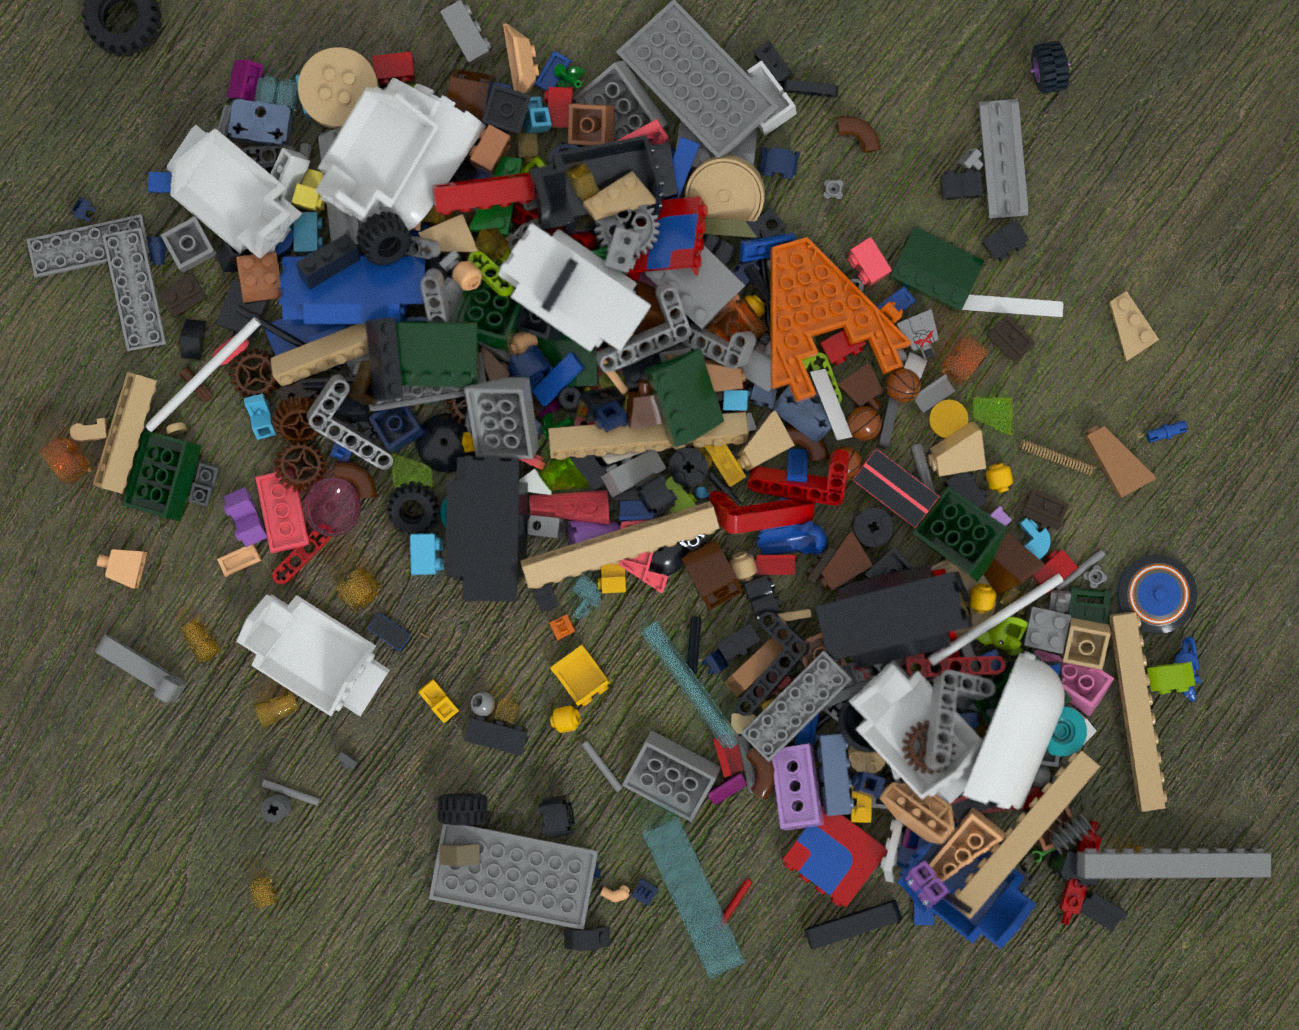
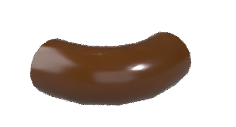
(861, 131)
(815, 450)
(358, 476)
(764, 774)

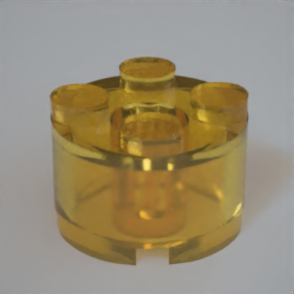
(359, 589)

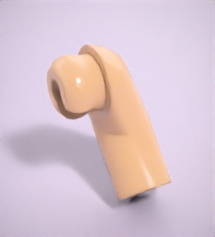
(615, 896)

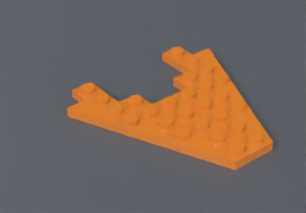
(813, 298)

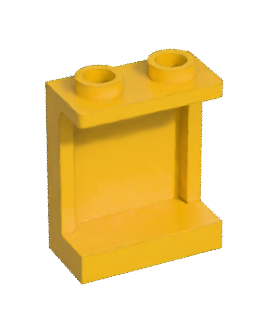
(580, 675)

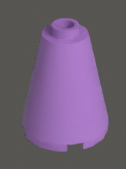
(582, 530)

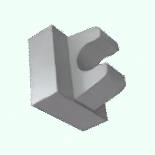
(971, 160)
(1059, 601)

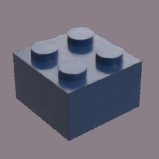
(397, 427)

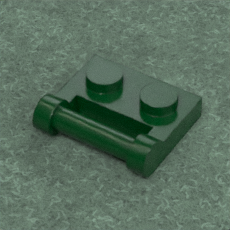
(1089, 611)

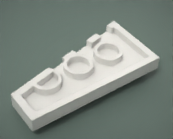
(892, 845)

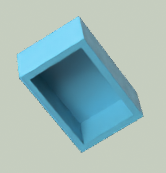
(426, 554)

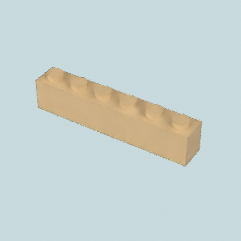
(320, 355)
(124, 432)

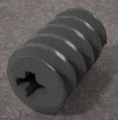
(272, 815)
(1070, 832)

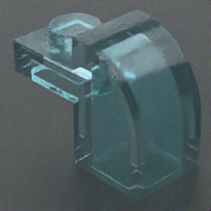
(590, 593)

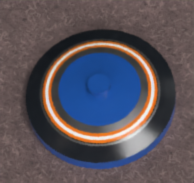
(1159, 592)

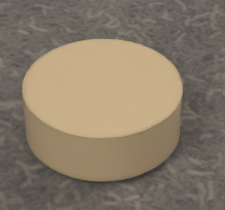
(176, 429)

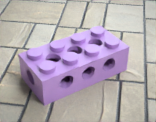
(809, 793)

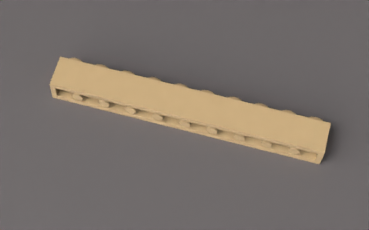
(590, 440)
(620, 545)
(1137, 711)
(1026, 832)

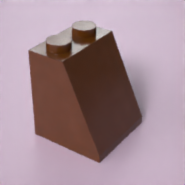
(470, 91)
(654, 315)
(845, 563)
(1011, 565)
(712, 575)

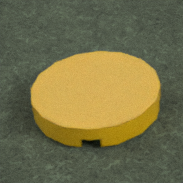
(947, 417)

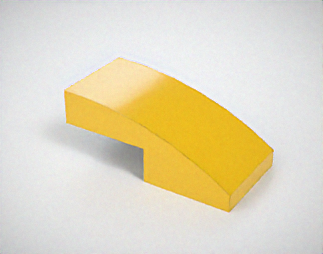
(438, 700)

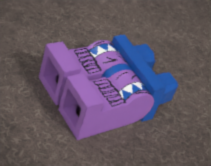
(919, 888)

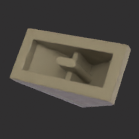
(459, 854)

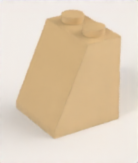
(451, 236)
(765, 443)
(959, 452)

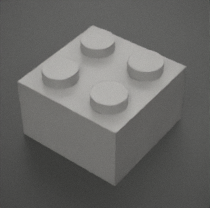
(189, 244)
(1046, 629)

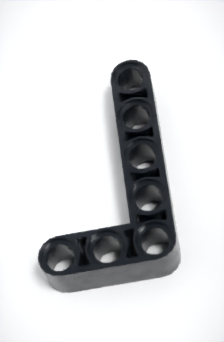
(776, 666)

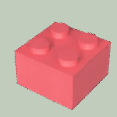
(868, 262)

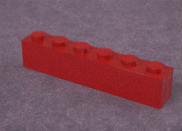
(483, 193)

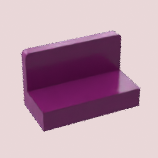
(244, 80)

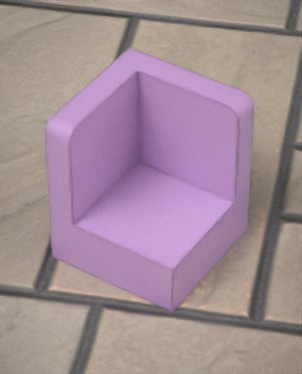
(1000, 515)

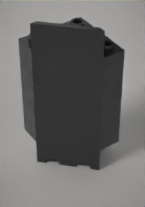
(608, 162)
(486, 527)
(894, 616)

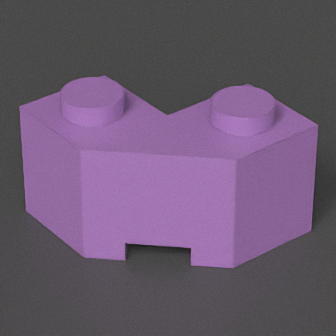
(248, 524)

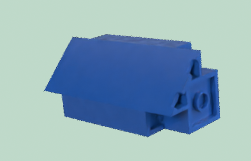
(355, 293)
(999, 915)

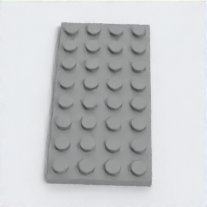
(697, 80)
(518, 876)

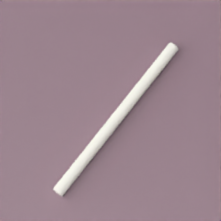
(229, 348)
(996, 619)

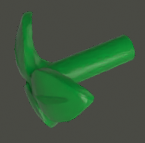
(570, 76)
(548, 423)

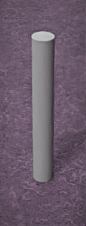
(1081, 569)
(602, 766)
(290, 792)

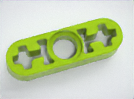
(491, 281)
(826, 364)

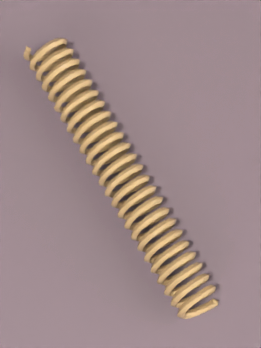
(1069, 459)

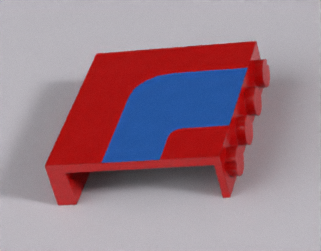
(679, 238)
(835, 857)

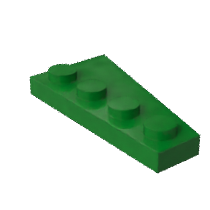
(498, 216)

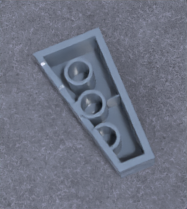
(834, 773)

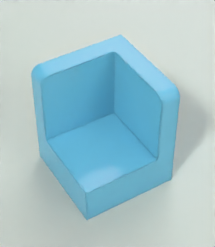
(735, 400)

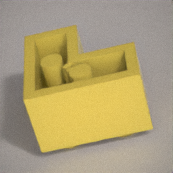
(305, 195)

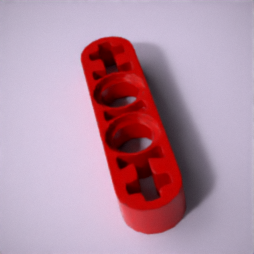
(304, 556)

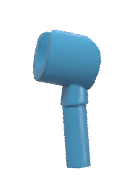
(700, 492)

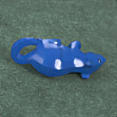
(1185, 656)

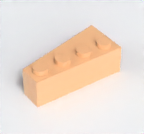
(967, 841)

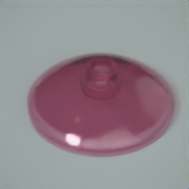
(343, 508)

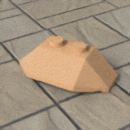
(520, 60)
(926, 817)

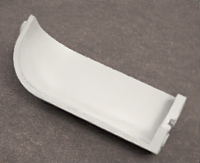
(439, 161)
(1018, 735)

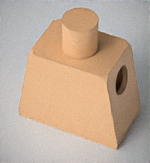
(124, 566)

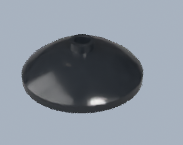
(429, 444)
(669, 559)
(848, 721)

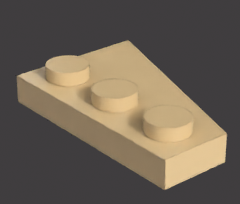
(619, 196)
(1131, 325)

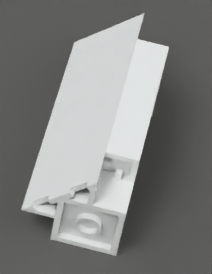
(377, 149)
(230, 192)
(595, 301)
(312, 655)
(890, 709)

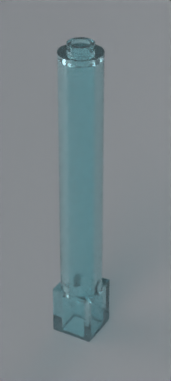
(690, 685)

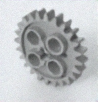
(646, 233)

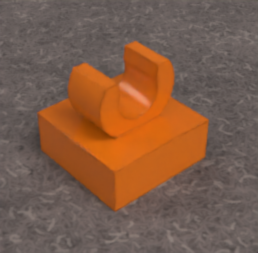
(891, 312)
(562, 627)

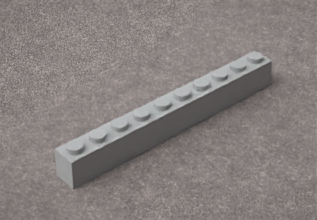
(1173, 864)

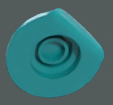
(1068, 734)

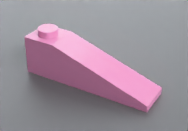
(1082, 683)

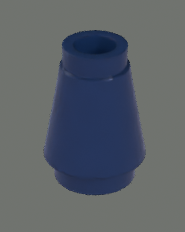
(157, 250)

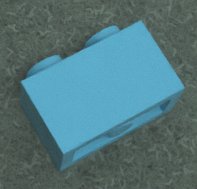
(307, 233)

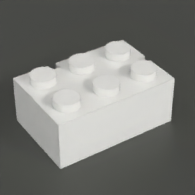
(786, 108)

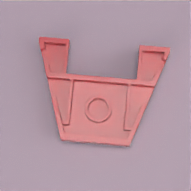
(640, 565)

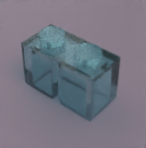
(277, 92)

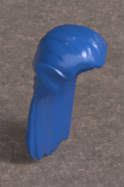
(793, 538)

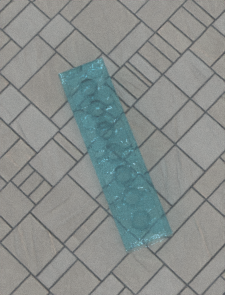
(694, 897)

